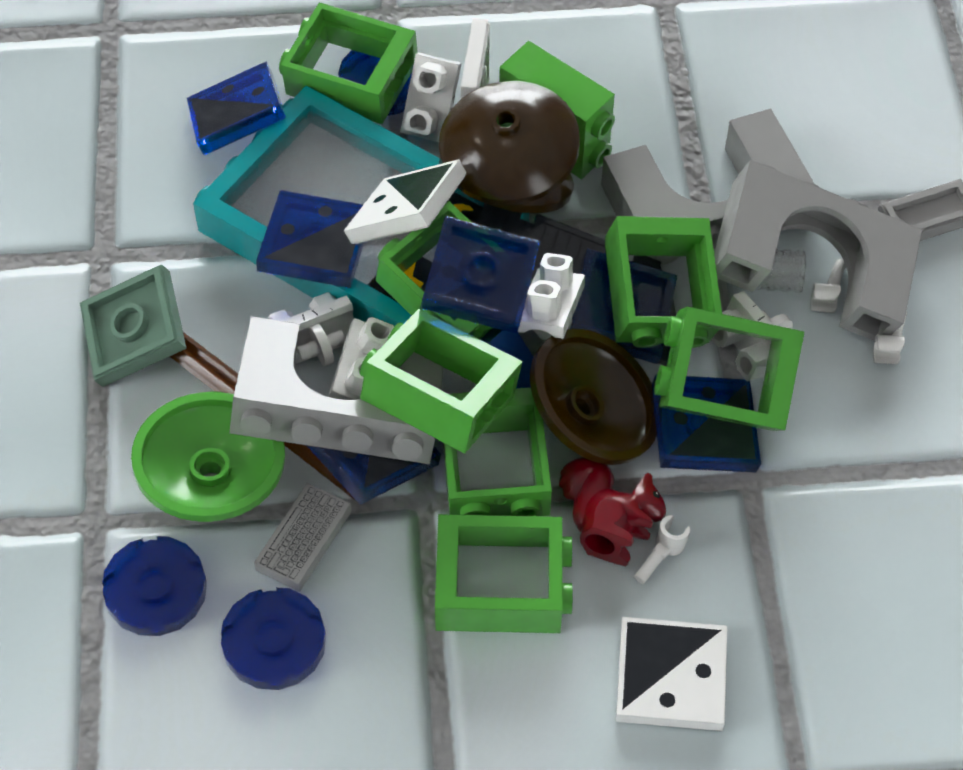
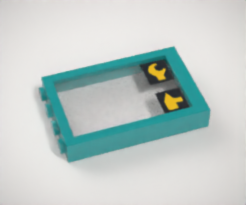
(324, 154)

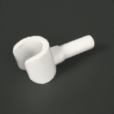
(825, 296)
(888, 347)
(665, 545)

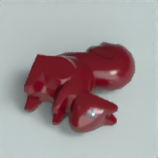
(609, 517)

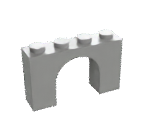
(639, 189)
(875, 247)
(279, 407)

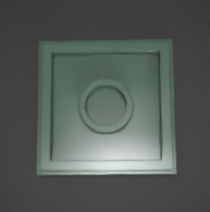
(132, 325)

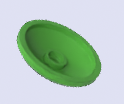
(194, 439)

